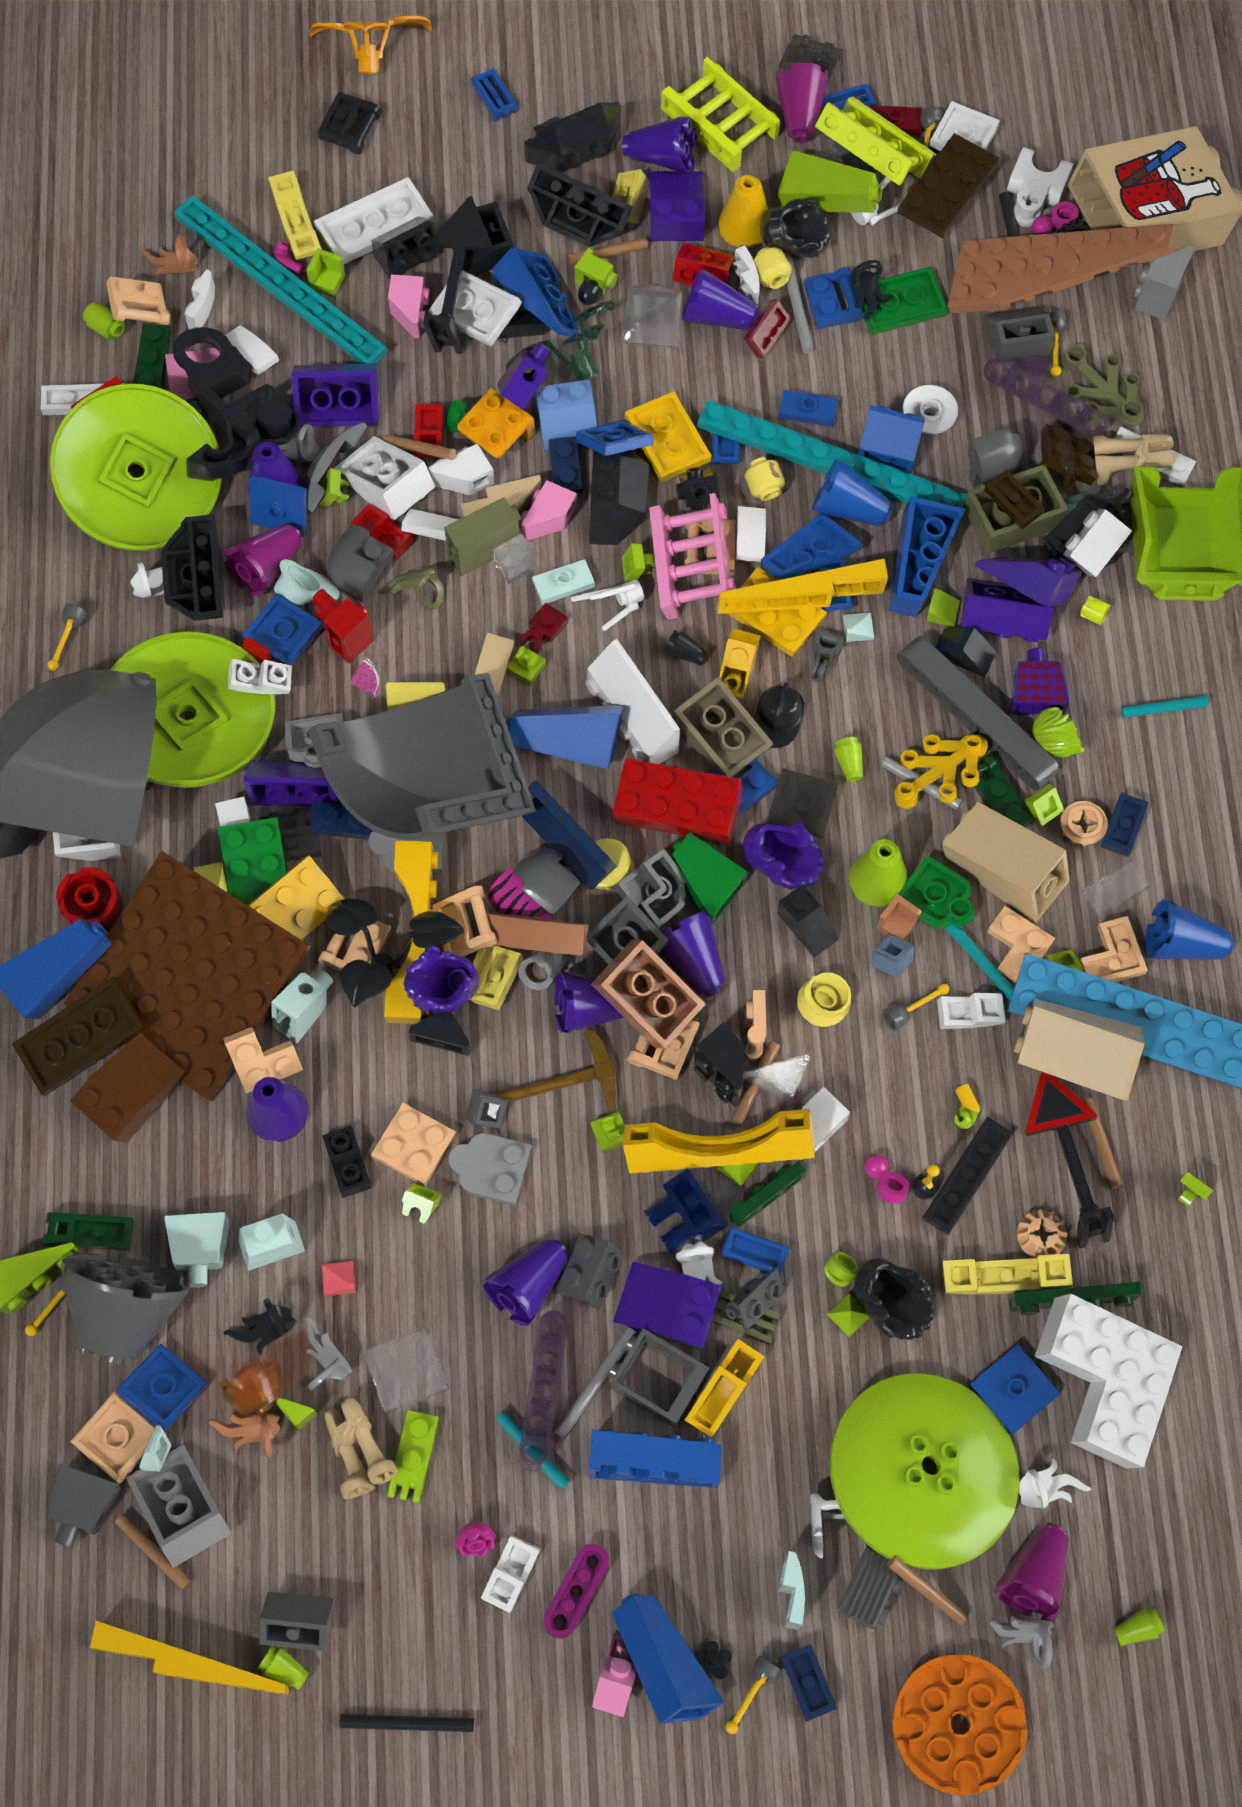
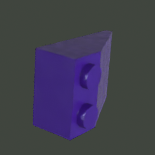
(677, 206)
(1041, 579)
(668, 1305)

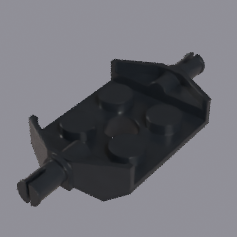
(1072, 524)

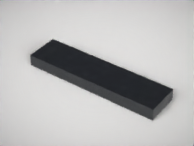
(967, 1176)

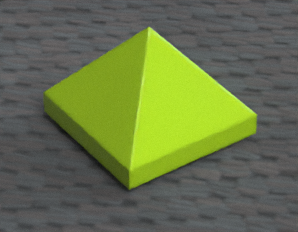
(737, 1173)
(848, 1315)

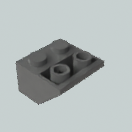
(1020, 333)

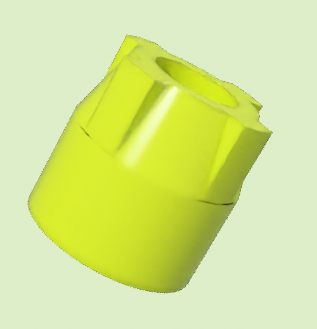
(1095, 610)

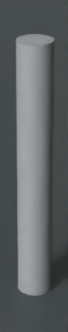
(910, 776)

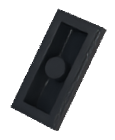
(523, 324)

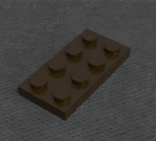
(948, 185)
(78, 1036)

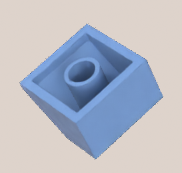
(564, 410)

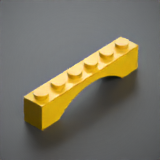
(414, 870)
(658, 1148)

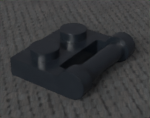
(341, 119)

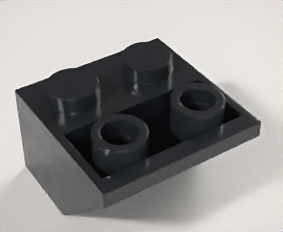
(404, 246)
(481, 260)
(721, 1062)

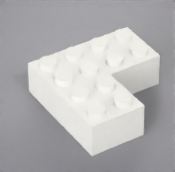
(1126, 1375)

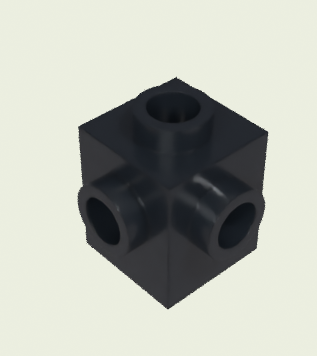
(696, 486)

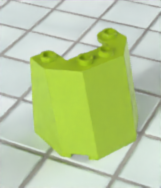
(1187, 537)

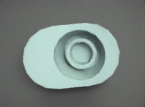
(301, 584)

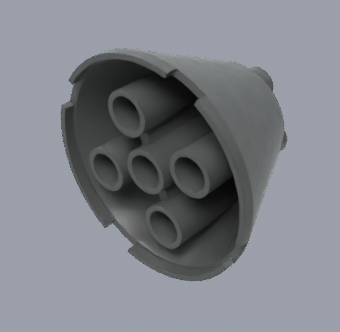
(118, 1303)

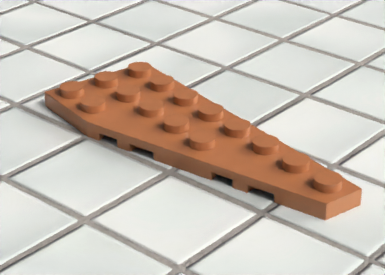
(1019, 267)

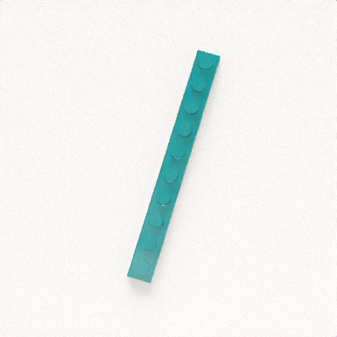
(280, 282)
(821, 455)

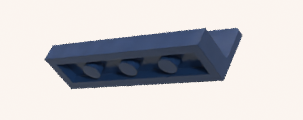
(566, 836)

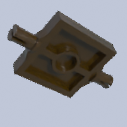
(1068, 455)

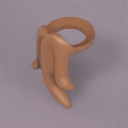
(173, 262)
(250, 1429)

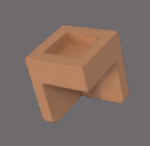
(899, 918)

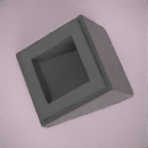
(486, 1109)

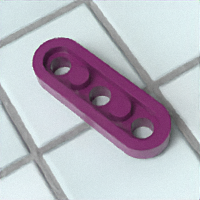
(578, 1575)

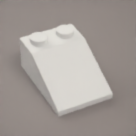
(386, 476)

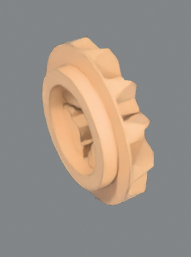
(1092, 814)
(1032, 1244)

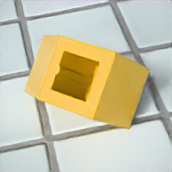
(739, 661)

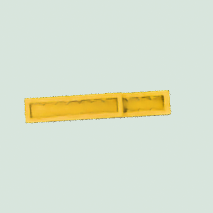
(806, 590)
(178, 1662)

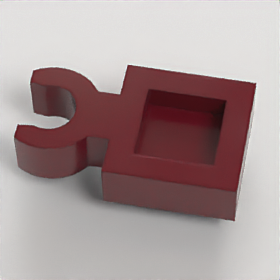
(544, 625)

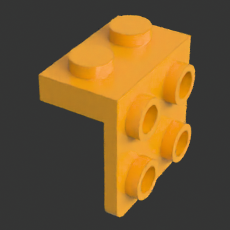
(496, 424)

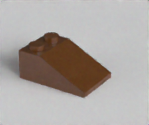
(128, 1088)

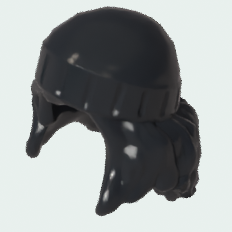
(796, 228)
(894, 1298)

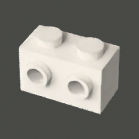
(1096, 541)

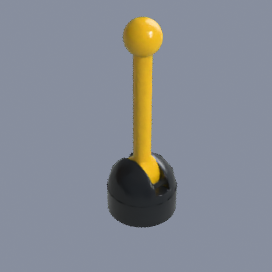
(922, 1188)

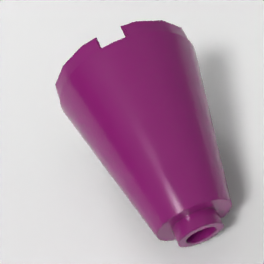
(801, 98)
(257, 559)
(1037, 1574)

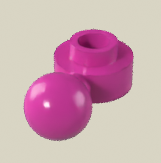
(1045, 224)
(891, 1185)

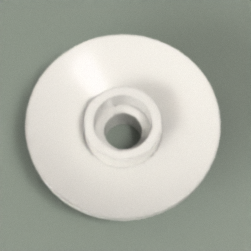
(935, 401)

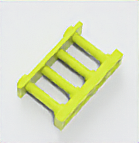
(712, 135)
(875, 140)

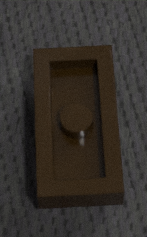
(1014, 499)

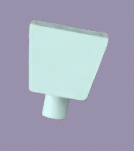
(300, 1005)
(269, 1241)
(197, 1244)

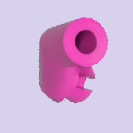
(283, 256)

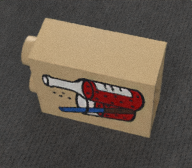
(1156, 183)

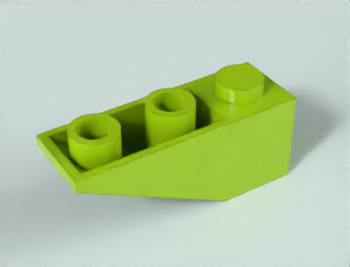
(29, 1273)

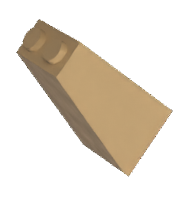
(1008, 860)
(1080, 1047)

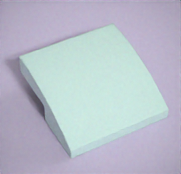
(793, 1583)

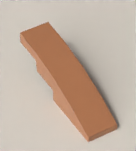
(539, 934)

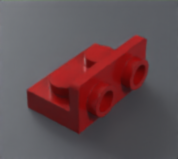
(693, 257)

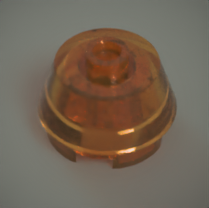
(254, 1387)

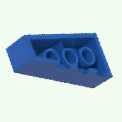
(922, 544)
(654, 1459)

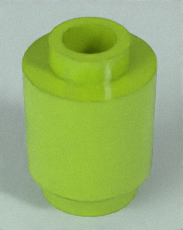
(100, 319)

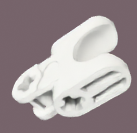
(1036, 187)

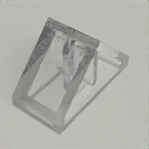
(779, 1078)

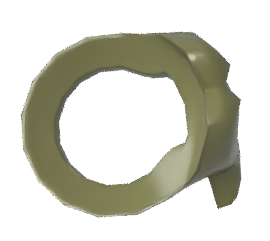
(417, 579)

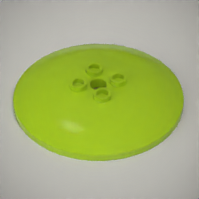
(123, 429)
(194, 677)
(889, 1496)

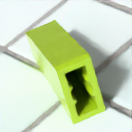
(829, 184)

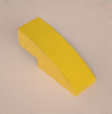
(725, 1388)

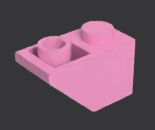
(407, 300)
(550, 511)
(615, 1679)

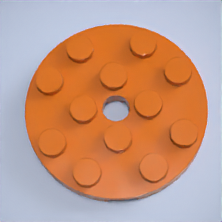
(924, 1732)

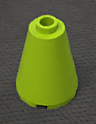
(878, 874)

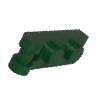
(999, 794)
(766, 1194)
(89, 1231)

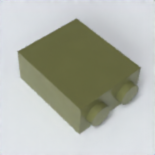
(477, 534)

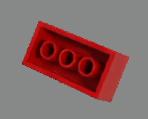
(678, 801)

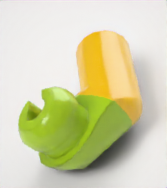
(969, 1109)

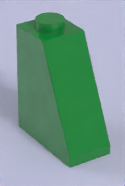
(709, 875)

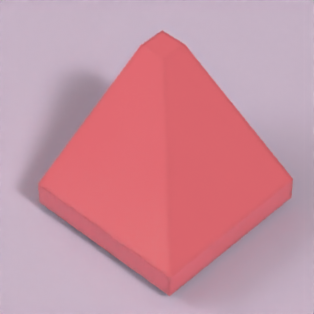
(338, 1278)

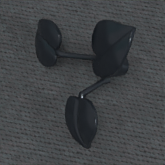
(367, 980)

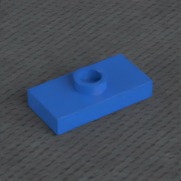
(808, 408)

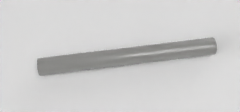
(798, 310)
(593, 1385)

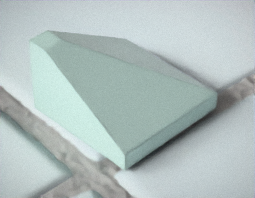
(858, 627)
(156, 1451)

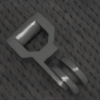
(825, 654)

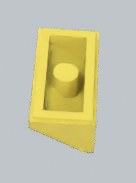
(632, 189)
(405, 693)

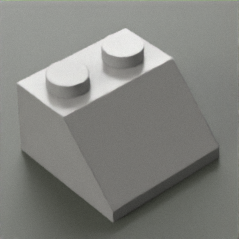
(1162, 281)

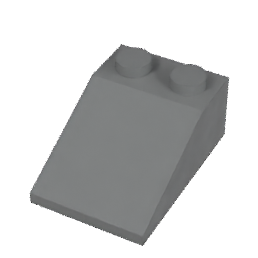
(178, 1507)

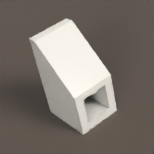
(465, 473)

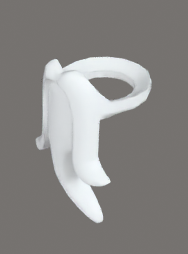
(148, 582)
(697, 1261)
(1041, 1488)
(818, 1512)

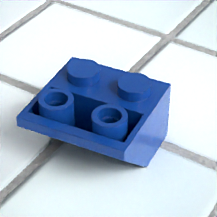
(892, 437)

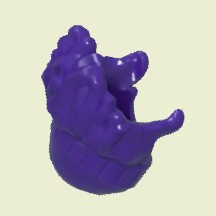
(784, 854)
(440, 981)

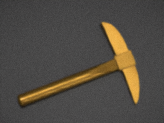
(602, 1071)

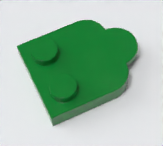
(939, 895)

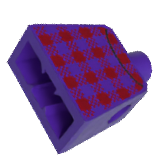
(521, 386)
(1038, 685)

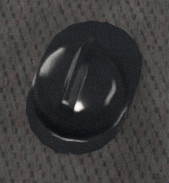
(780, 714)

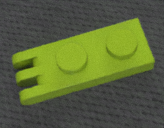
(414, 1454)

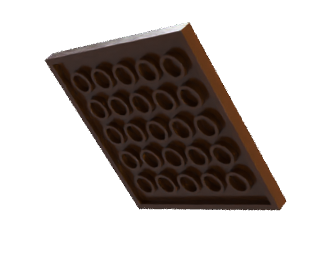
(194, 968)

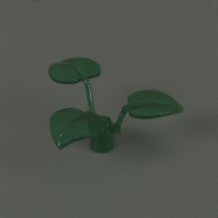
(582, 360)

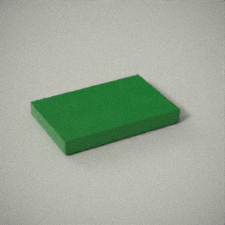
(912, 300)

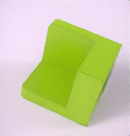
(325, 272)

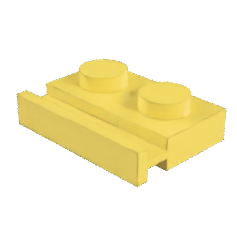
(496, 974)

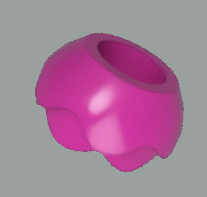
(475, 1539)

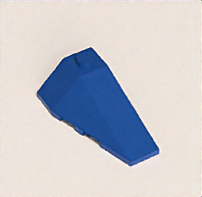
(536, 283)

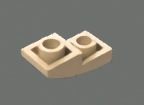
(495, 658)

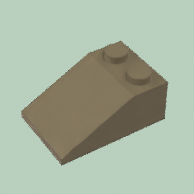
(721, 728)

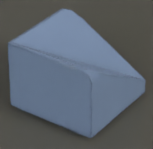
(893, 956)

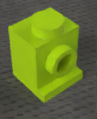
(595, 271)

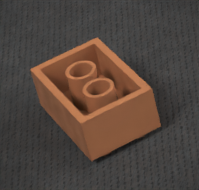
(648, 994)

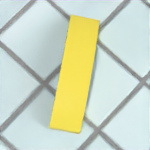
(294, 215)
(1007, 1276)

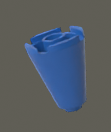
(851, 497)
(1185, 935)

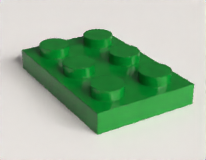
(252, 857)

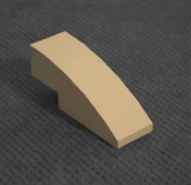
(515, 492)

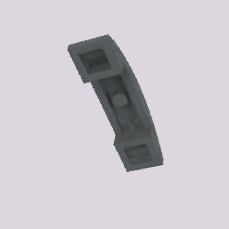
(342, 442)

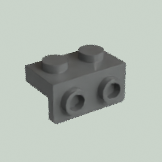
(590, 1270)

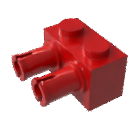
(344, 624)

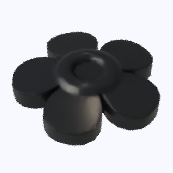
(714, 1661)

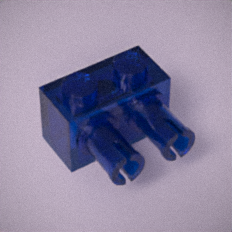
(693, 1202)

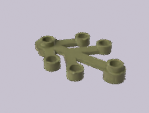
(1107, 389)

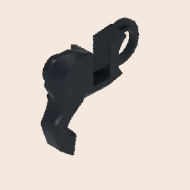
(246, 421)

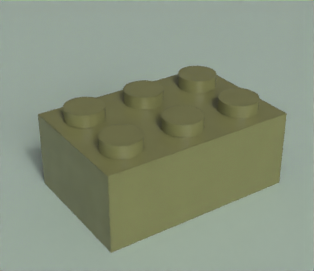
(997, 529)

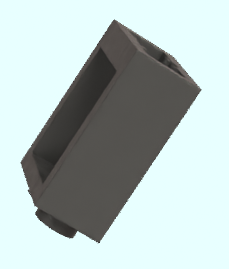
(634, 1347)

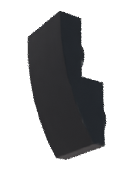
(347, 1161)

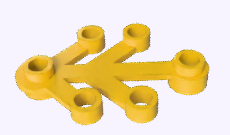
(969, 748)

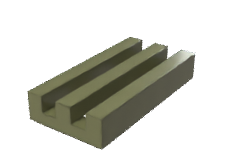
(775, 1316)

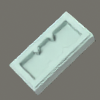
(563, 582)

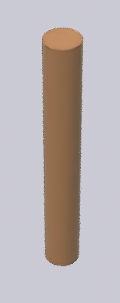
(611, 250)
(420, 447)
(752, 1090)
(1103, 1148)
(152, 1551)
(927, 1590)

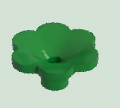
(455, 415)

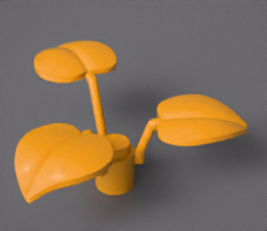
(368, 56)

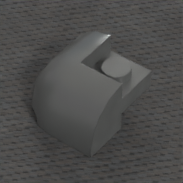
(993, 455)
(357, 562)
(546, 879)
(655, 888)

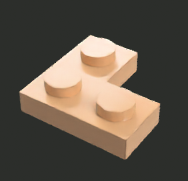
(1021, 937)
(1122, 954)
(254, 1064)

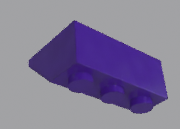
(336, 394)
(1004, 611)
(286, 784)

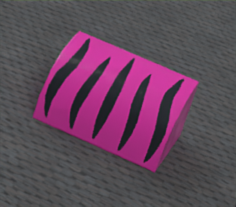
(509, 898)

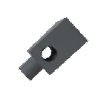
(80, 1503)

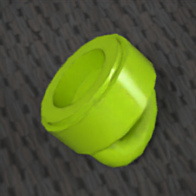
(840, 1269)

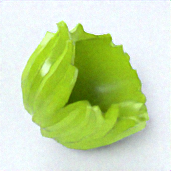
(1056, 734)

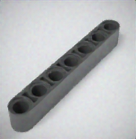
(978, 713)

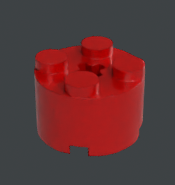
(89, 897)

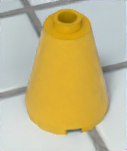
(743, 213)

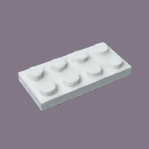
(352, 227)

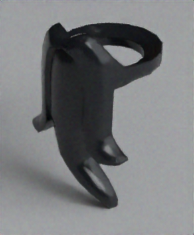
(866, 286)
(266, 1327)

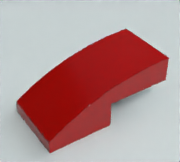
(428, 426)
(383, 529)

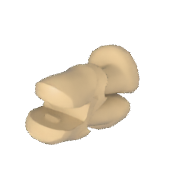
(1149, 451)
(345, 1440)

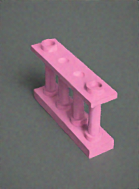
(665, 549)

